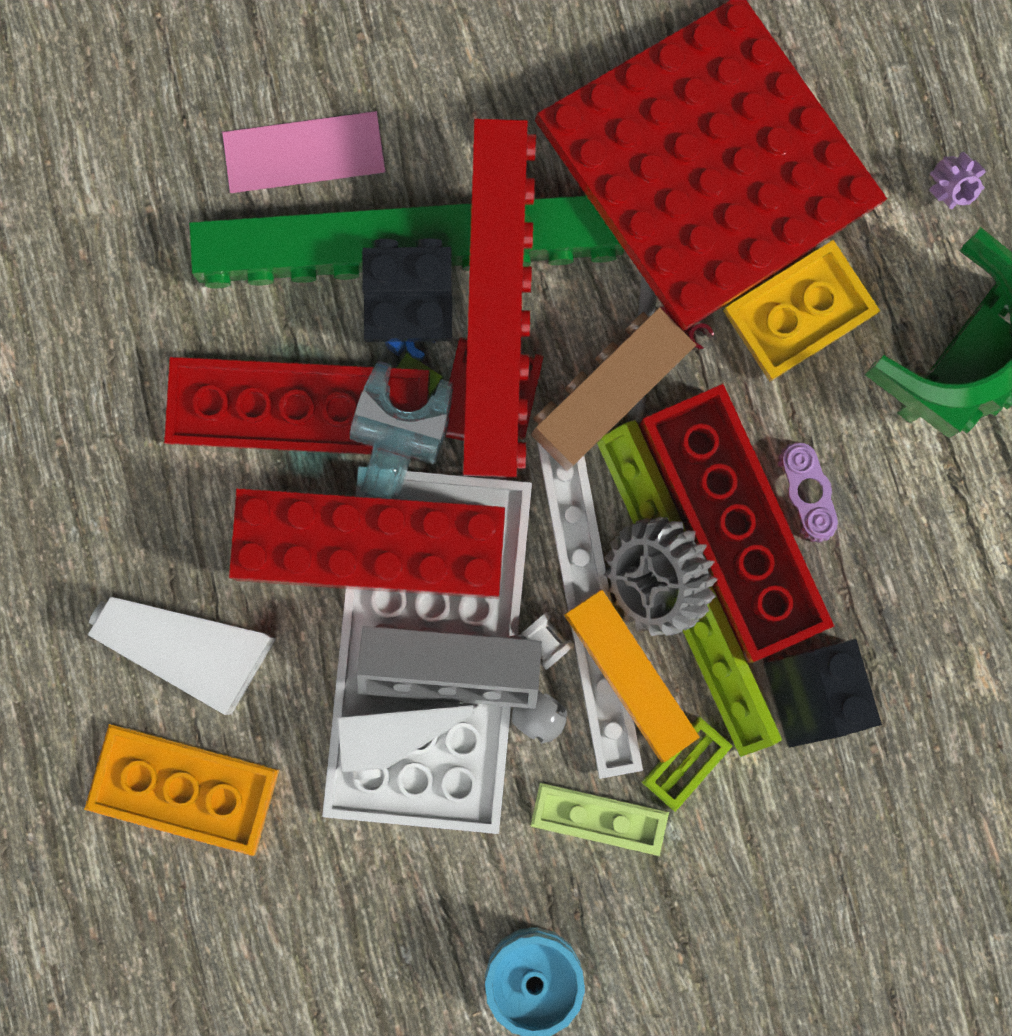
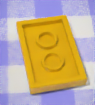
(801, 310)

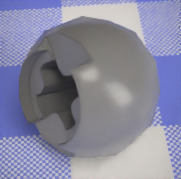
(542, 723)

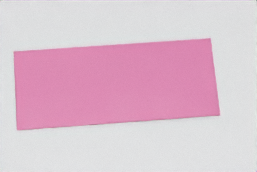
(303, 152)

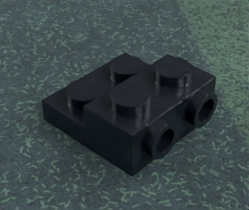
(407, 291)

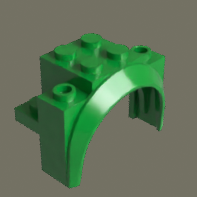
(975, 367)

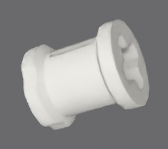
(553, 643)

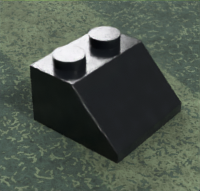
(822, 693)

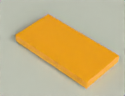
(182, 789)

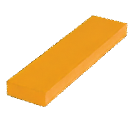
(631, 676)

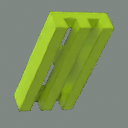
(698, 777)

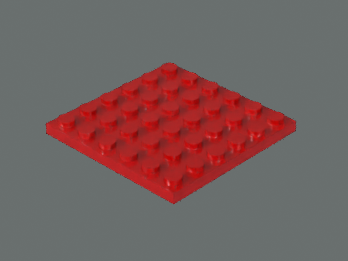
(710, 161)

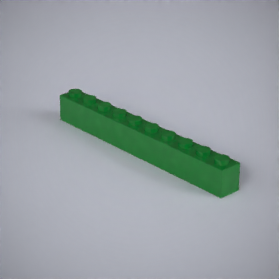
(334, 241)

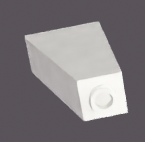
(189, 652)

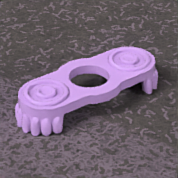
(818, 518)

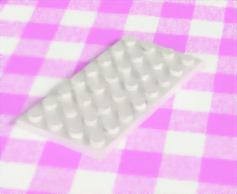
(461, 773)

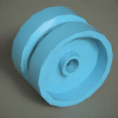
(546, 1006)

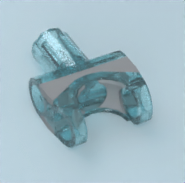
(397, 433)

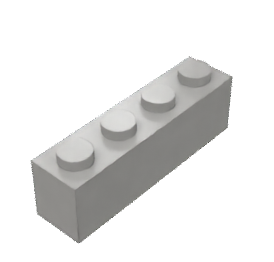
(449, 666)

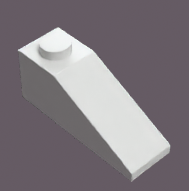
(385, 738)

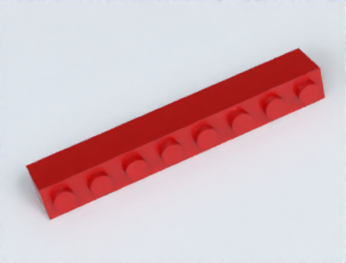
(496, 298)

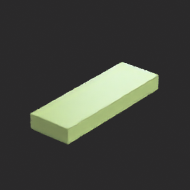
(599, 819)

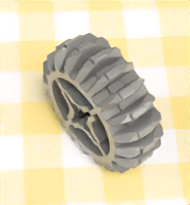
(651, 581)

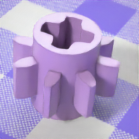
(957, 180)

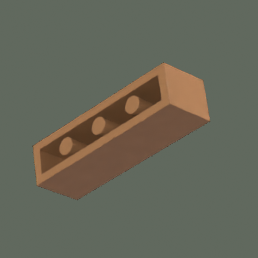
(612, 389)

